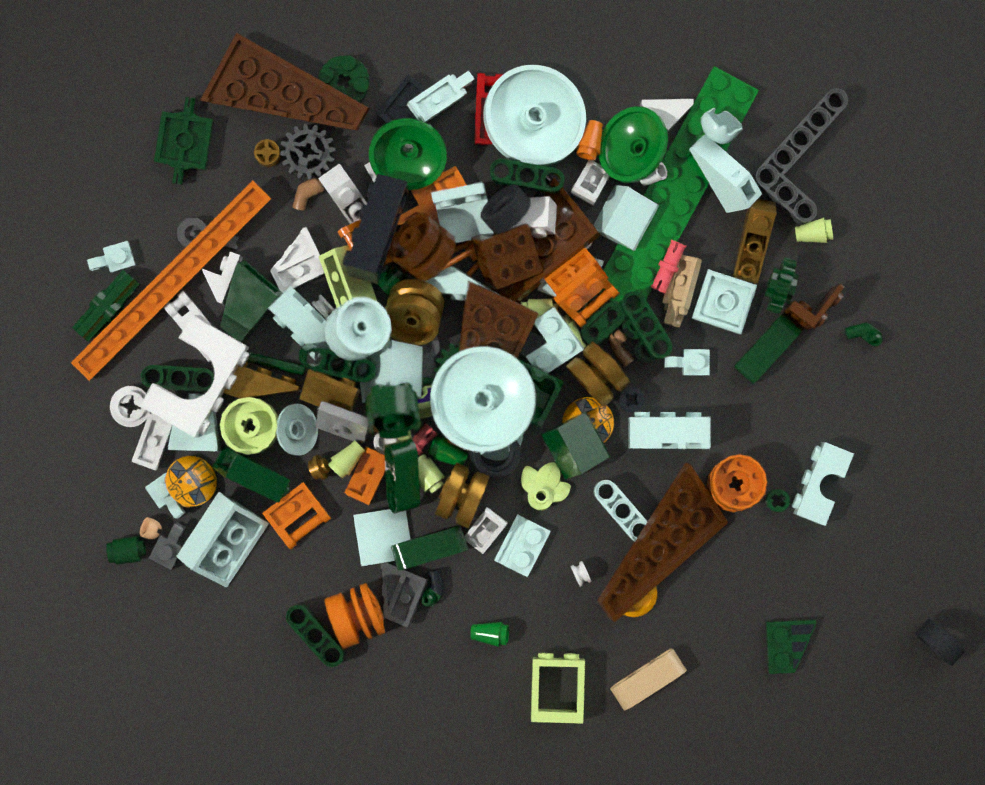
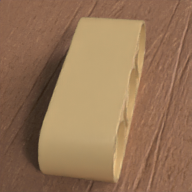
(648, 679)

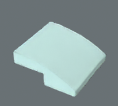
(377, 533)

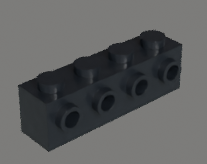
(376, 229)

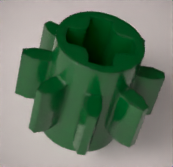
(390, 277)

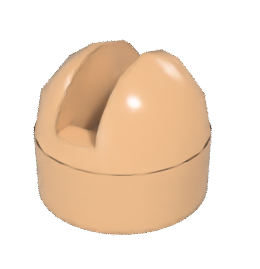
(149, 528)

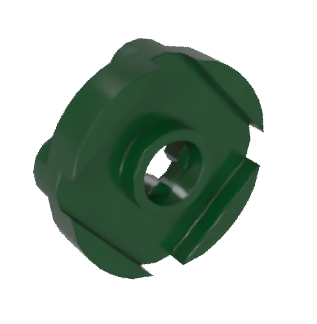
(347, 67)

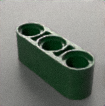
(540, 174)
(636, 316)
(768, 348)
(324, 364)
(167, 374)
(402, 476)
(429, 547)
(310, 622)

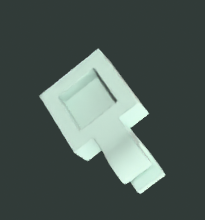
(116, 257)
(693, 362)
(161, 496)

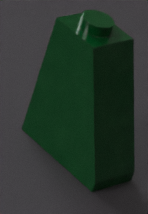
(247, 301)
(251, 474)

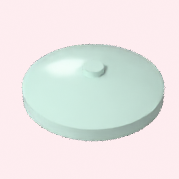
(534, 115)
(483, 399)

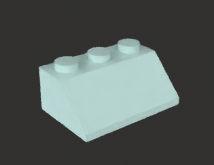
(222, 540)

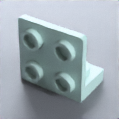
(461, 210)

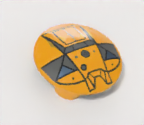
(599, 415)
(191, 481)

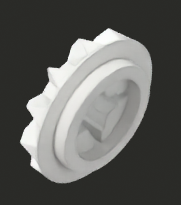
(121, 414)

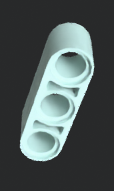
(610, 504)

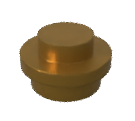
(319, 467)

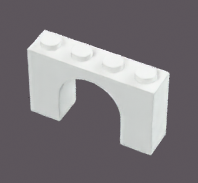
(193, 414)

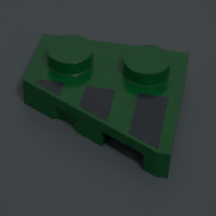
(787, 643)

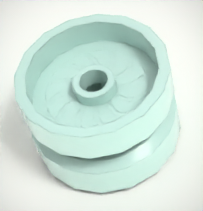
(357, 328)

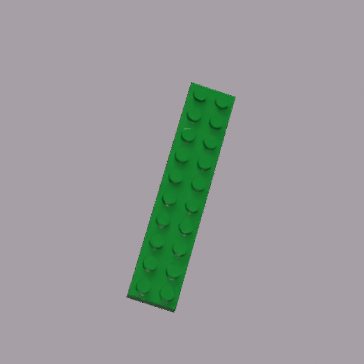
(679, 191)

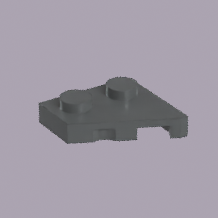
(401, 593)

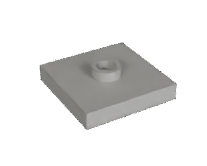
(342, 422)

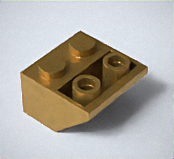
(322, 388)

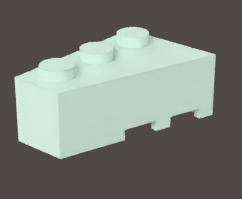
(301, 318)
(669, 431)

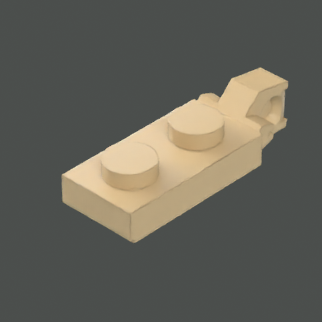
(680, 290)

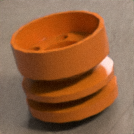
(741, 469)
(355, 615)

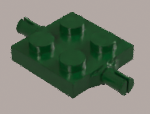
(183, 141)

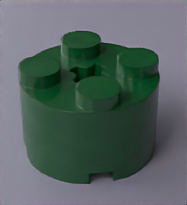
(392, 410)

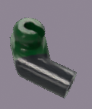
(435, 590)

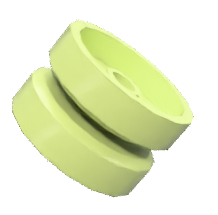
(235, 420)

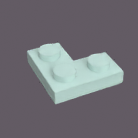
(560, 343)

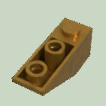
(754, 240)
(259, 383)

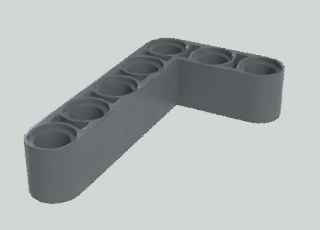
(794, 152)

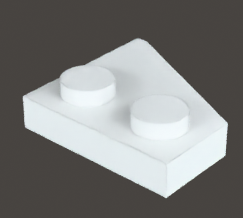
(298, 263)

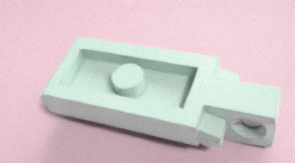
(440, 96)

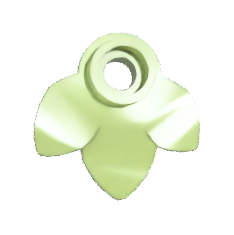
(546, 482)

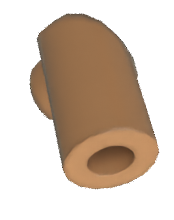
(305, 190)
(616, 341)

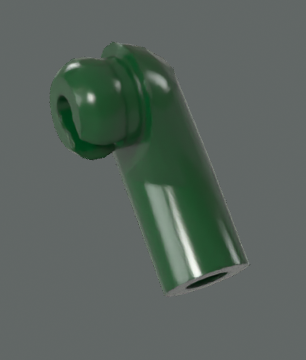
(866, 332)

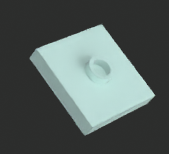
(724, 301)

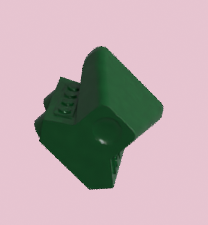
(546, 391)

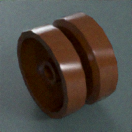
(422, 247)

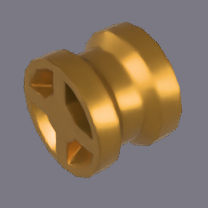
(264, 150)

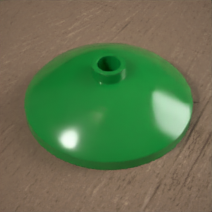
(625, 137)
(416, 165)

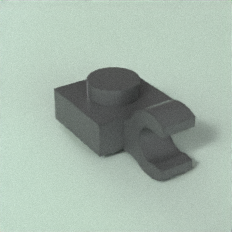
(168, 547)

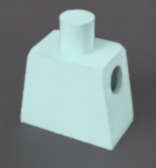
(208, 442)

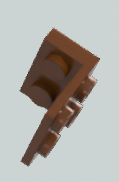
(507, 256)
(801, 312)

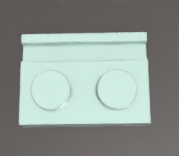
(522, 545)

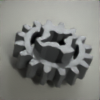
(304, 163)

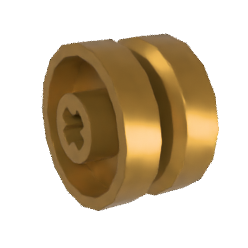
(414, 311)
(602, 370)
(458, 493)

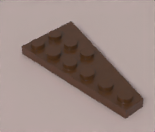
(267, 84)
(571, 235)
(494, 322)
(672, 534)

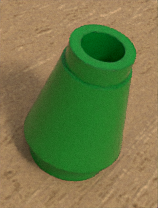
(446, 452)
(490, 633)

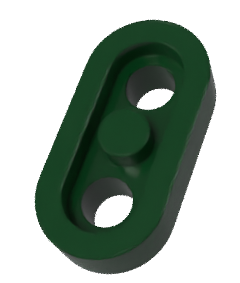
(602, 323)

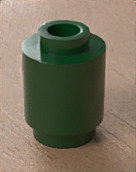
(125, 550)

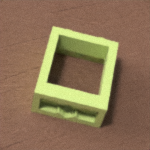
(557, 715)

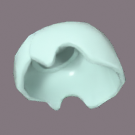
(720, 127)

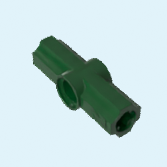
(106, 306)

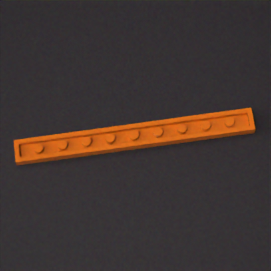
(170, 281)

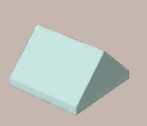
(625, 216)
(398, 364)

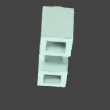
(811, 503)

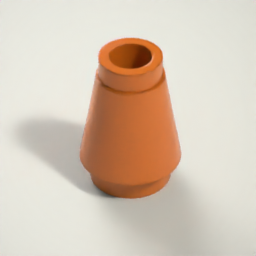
(590, 142)

